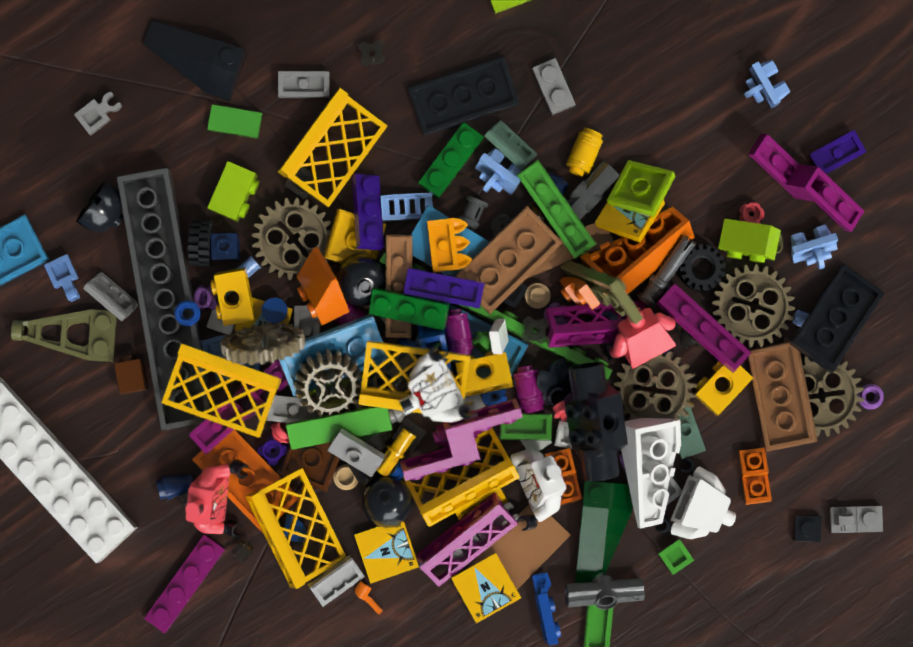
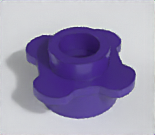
(265, 450)

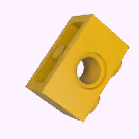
(236, 281)
(498, 379)
(716, 400)

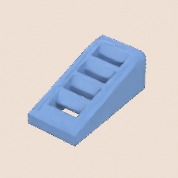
(385, 199)

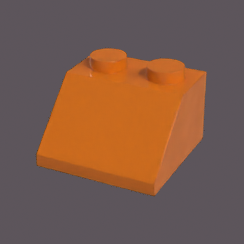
(320, 289)

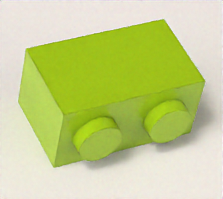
(233, 192)
(749, 239)

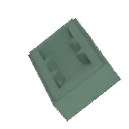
(510, 145)
(690, 436)

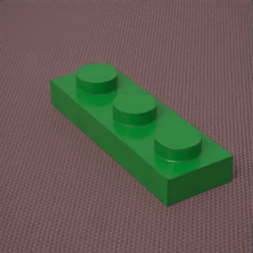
(451, 160)
(409, 308)

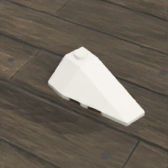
(650, 464)

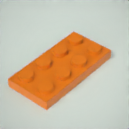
(259, 473)

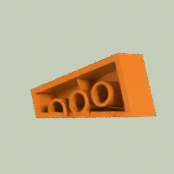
(636, 260)

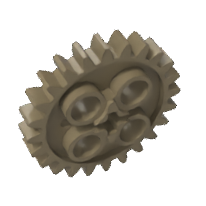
(274, 254)
(759, 283)
(277, 339)
(658, 368)
(826, 418)

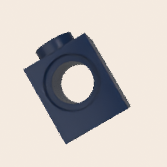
(225, 247)

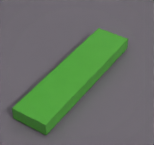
(556, 209)
(325, 428)

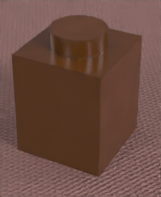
(131, 375)

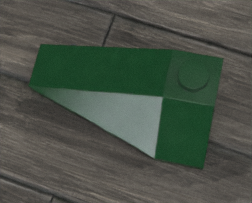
(602, 522)

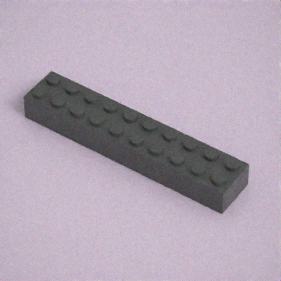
(161, 285)

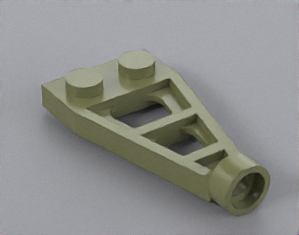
(101, 334)

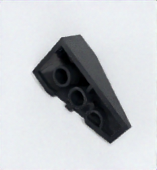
(202, 60)

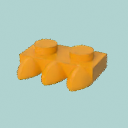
(445, 244)

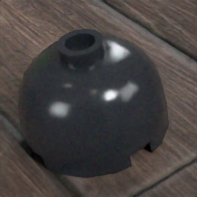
(102, 210)
(359, 277)
(387, 501)

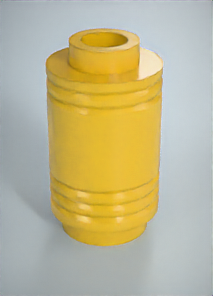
(584, 152)

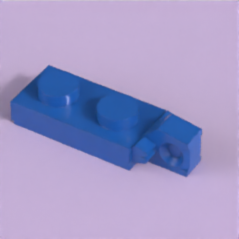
(545, 607)

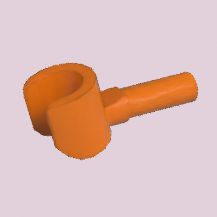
(362, 591)

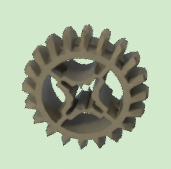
(314, 370)

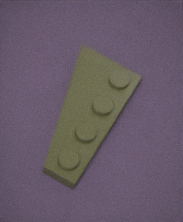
(605, 288)

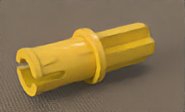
(395, 451)

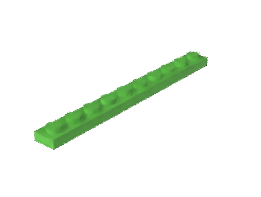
(574, 355)

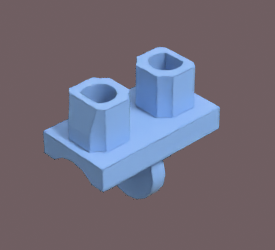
(761, 73)
(495, 174)
(815, 250)

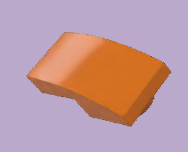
(578, 291)
(565, 462)
(755, 476)

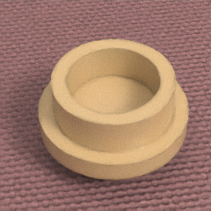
(537, 295)
(344, 478)

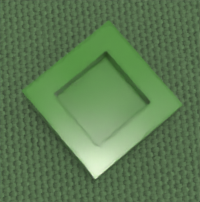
(675, 556)

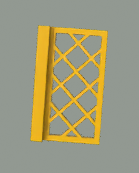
(314, 135)
(229, 369)
(390, 398)
(467, 489)
(280, 543)

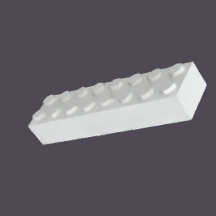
(59, 479)

